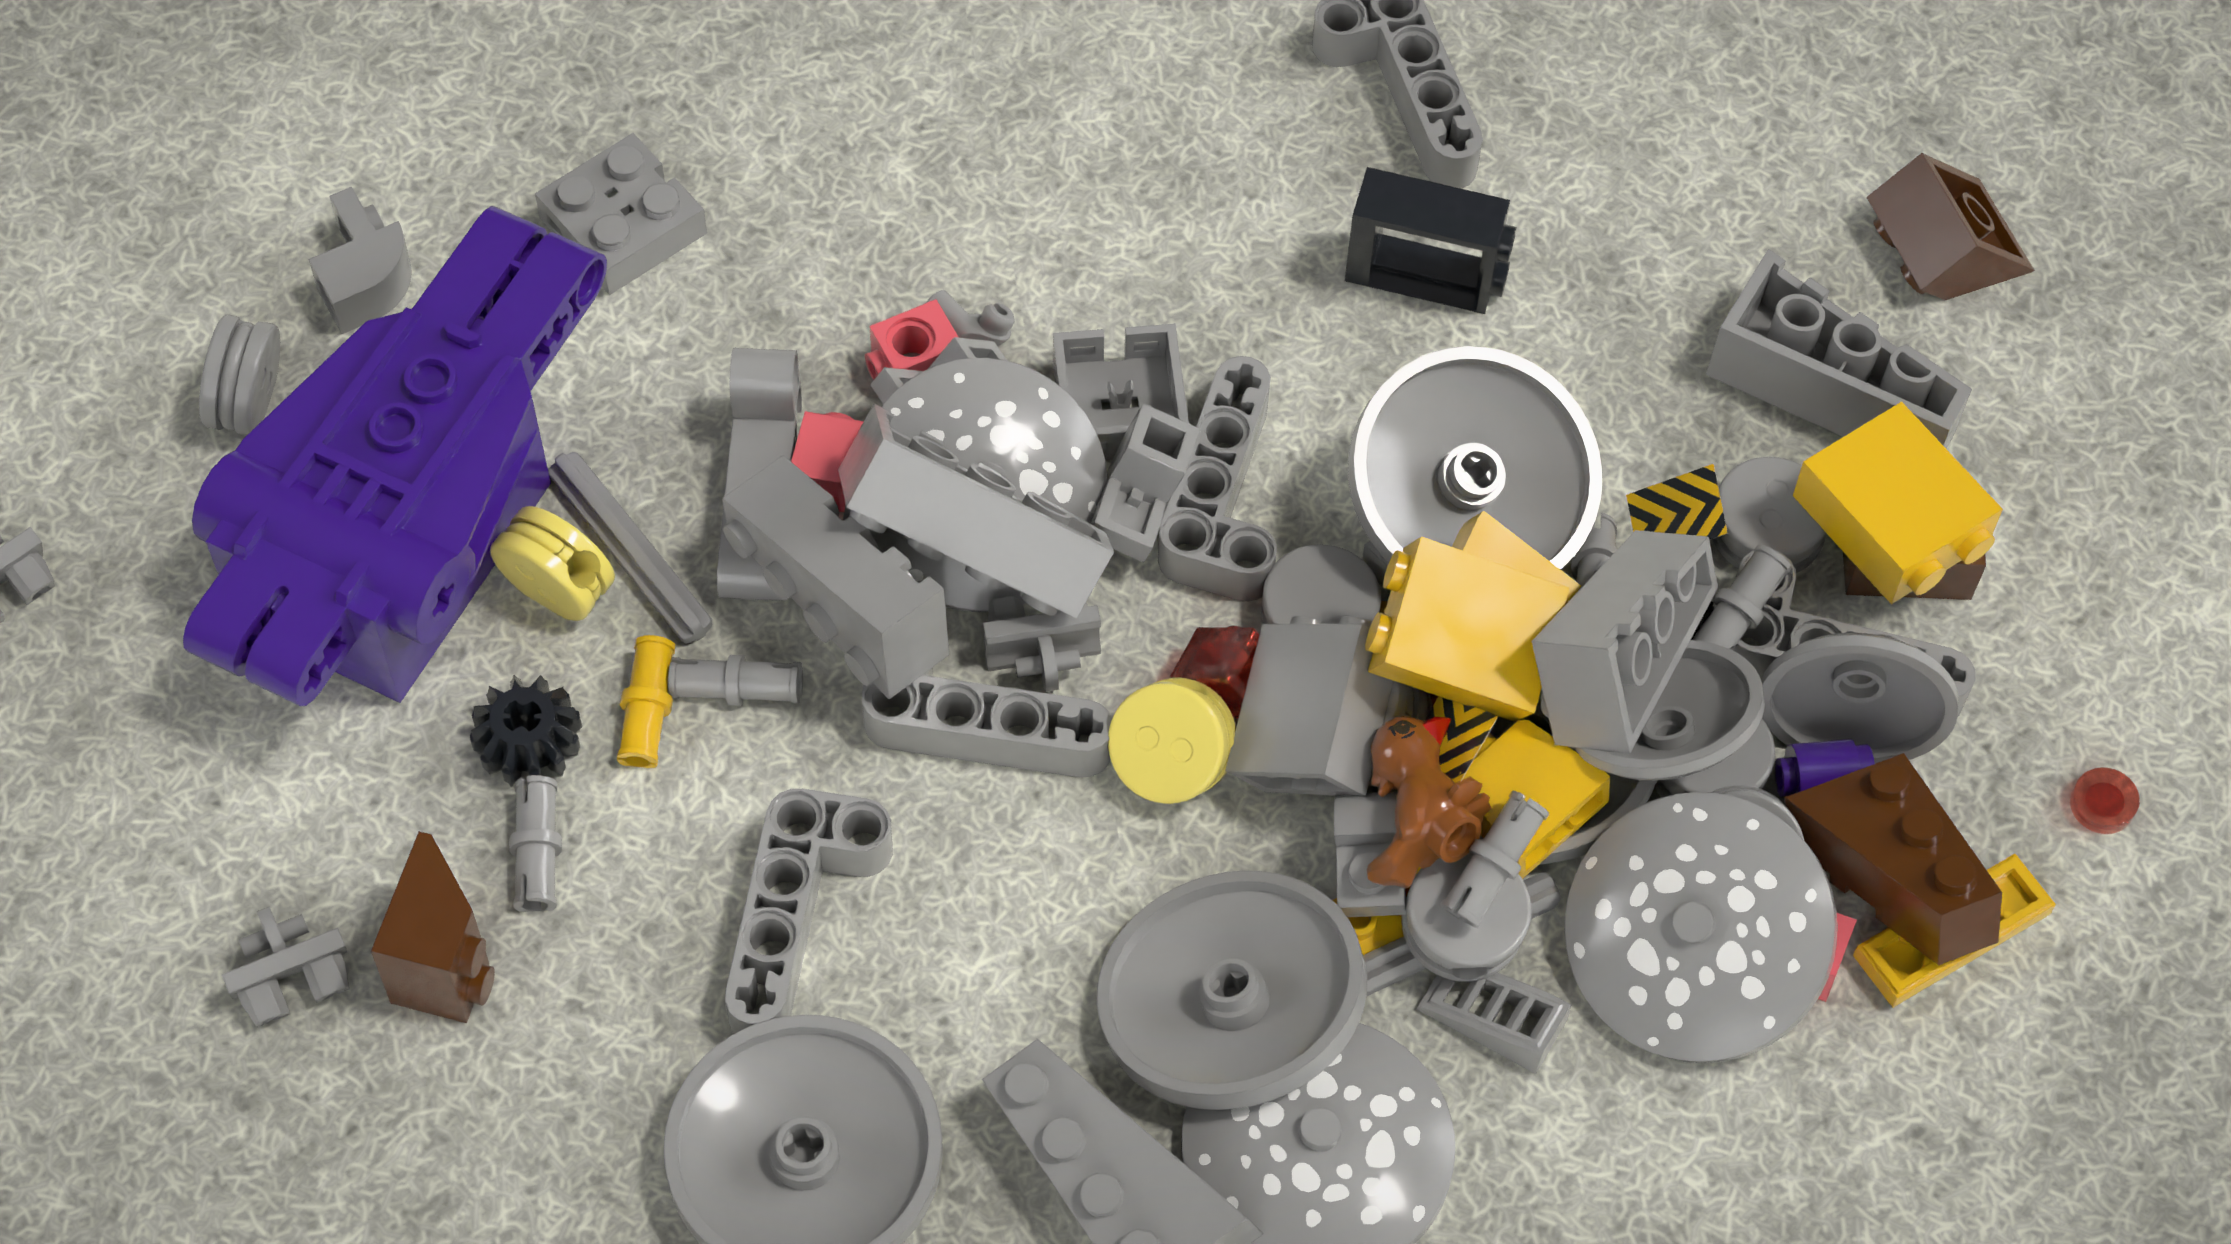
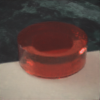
(2104, 800)

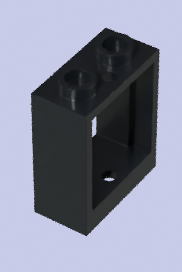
(1436, 214)

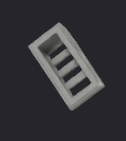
(1506, 1039)

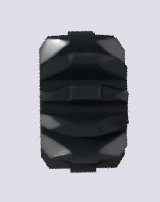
(525, 730)

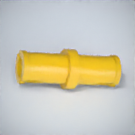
(646, 702)

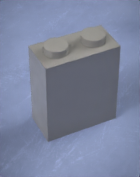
(1310, 710)

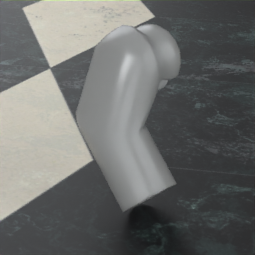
(991, 325)

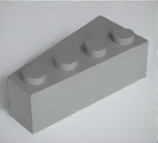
(1823, 363)
(971, 517)
(839, 577)
(1622, 639)
(1105, 1164)

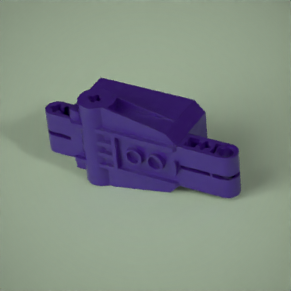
(386, 476)

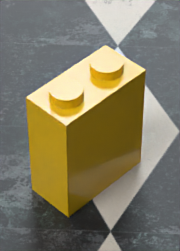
(1898, 503)
(1463, 628)

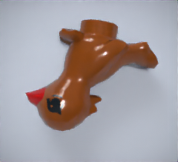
(1431, 810)

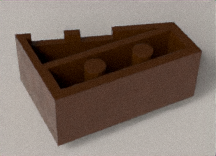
(1903, 856)

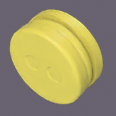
(552, 563)
(1171, 740)

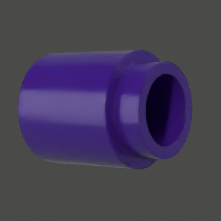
(1817, 763)

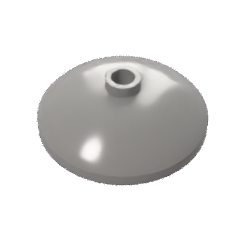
(1863, 692)
(1698, 721)

